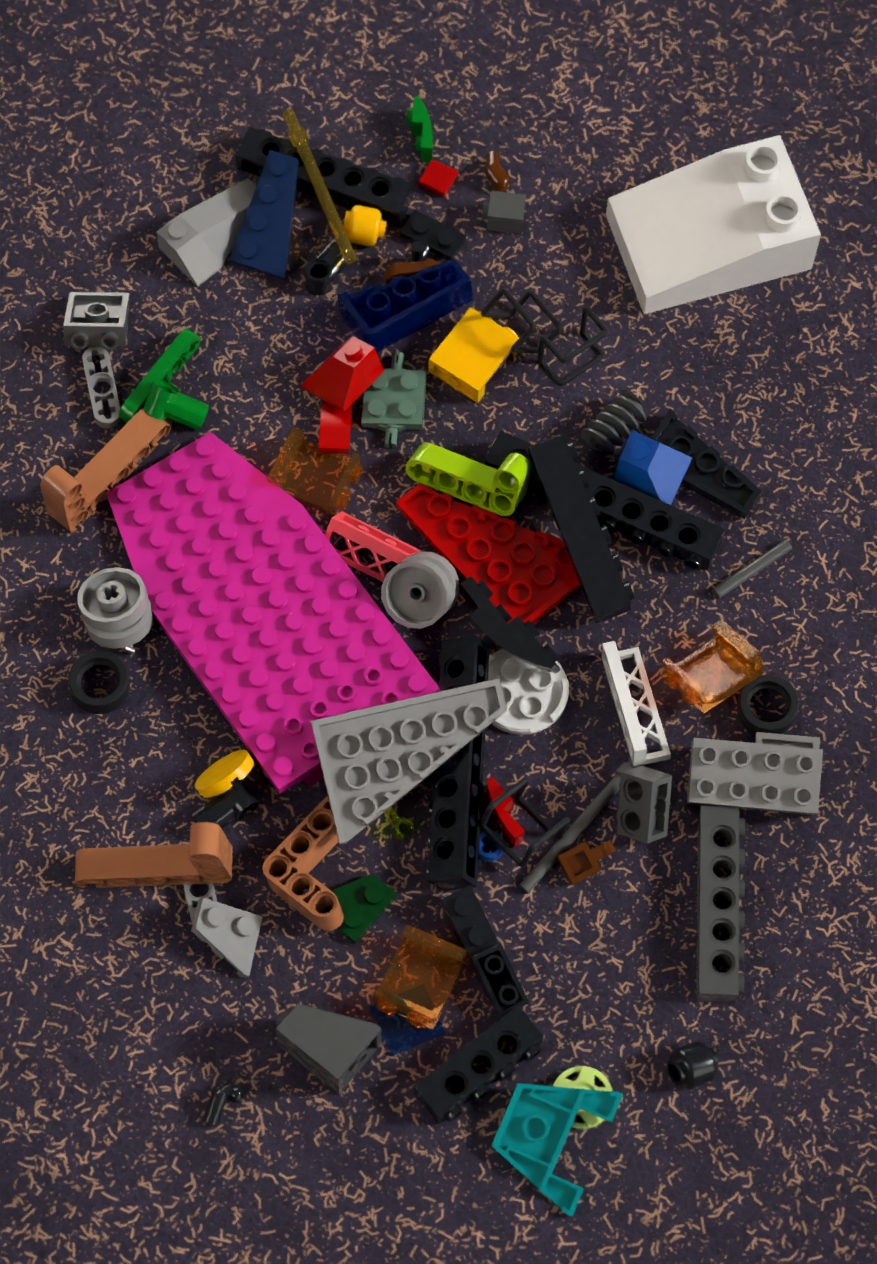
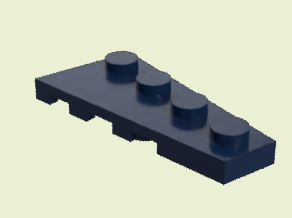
(268, 222)

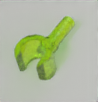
(397, 821)

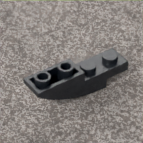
(514, 637)
(484, 952)

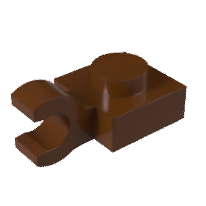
(582, 862)

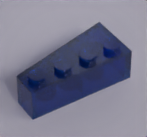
(405, 304)

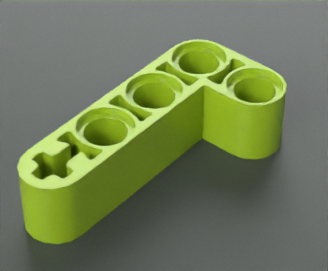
(472, 481)

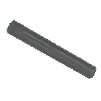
(752, 569)

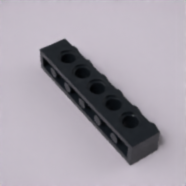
(393, 205)

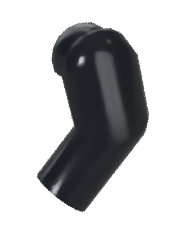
(219, 1098)

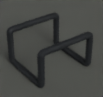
(518, 307)
(543, 340)
(555, 831)

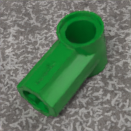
(167, 402)

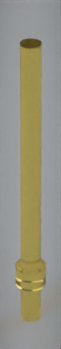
(299, 139)

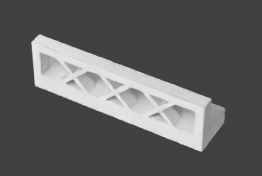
(628, 707)

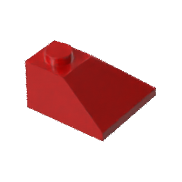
(345, 374)

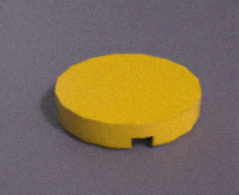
(220, 774)

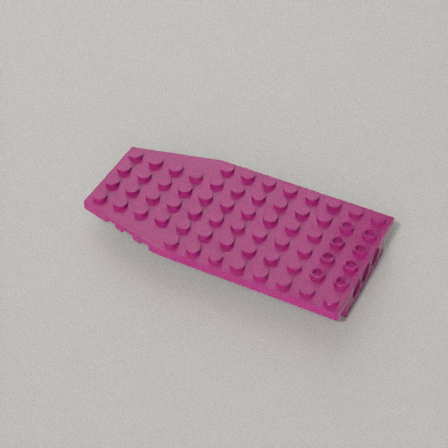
(259, 604)

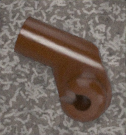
(495, 172)

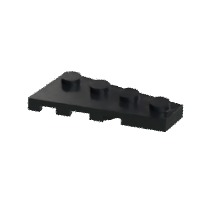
(708, 471)

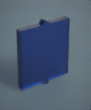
(401, 1034)

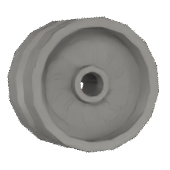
(420, 589)
(115, 607)

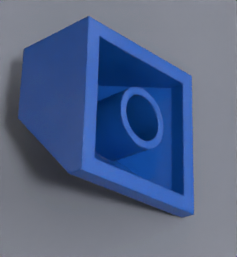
(651, 467)

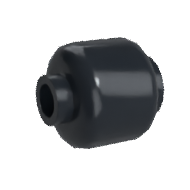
(692, 1065)

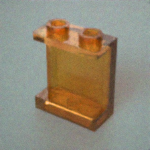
(313, 476)
(714, 669)
(420, 978)

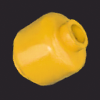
(364, 225)

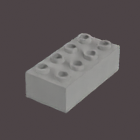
(754, 776)

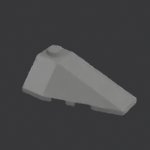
(206, 233)

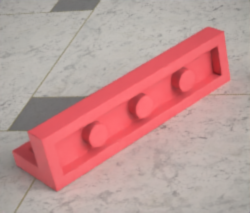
(371, 538)

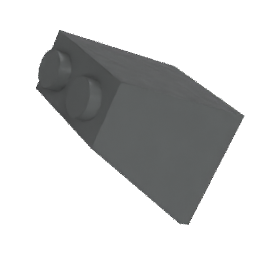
(328, 1043)

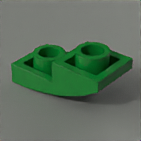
(421, 128)

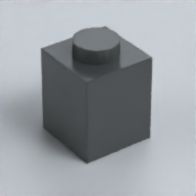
(504, 212)

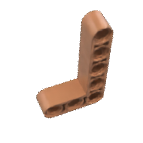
(75, 498)
(200, 862)
(299, 865)

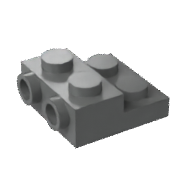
(96, 319)

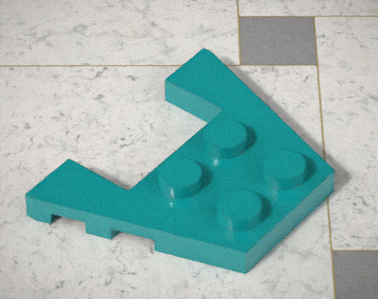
(538, 1128)

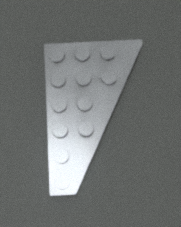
(390, 748)

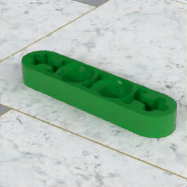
(169, 362)

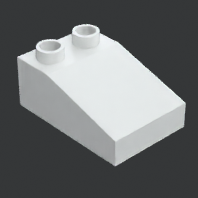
(715, 226)

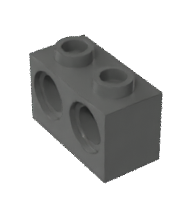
(644, 804)

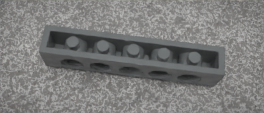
(710, 984)

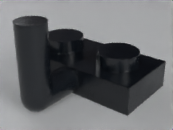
(431, 236)

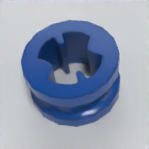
(489, 857)

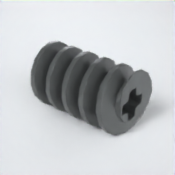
(614, 422)

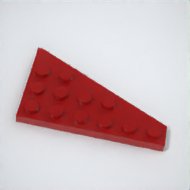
(520, 566)

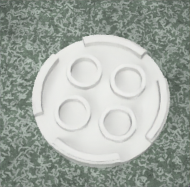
(531, 694)

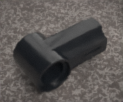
(327, 265)
(227, 806)

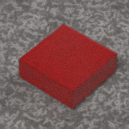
(438, 178)

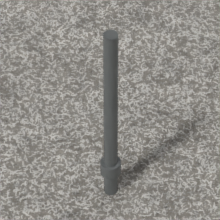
(575, 829)

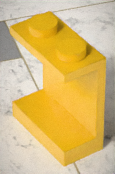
(472, 353)

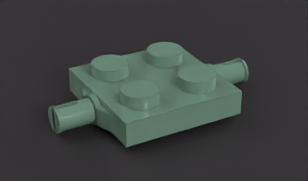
(395, 401)

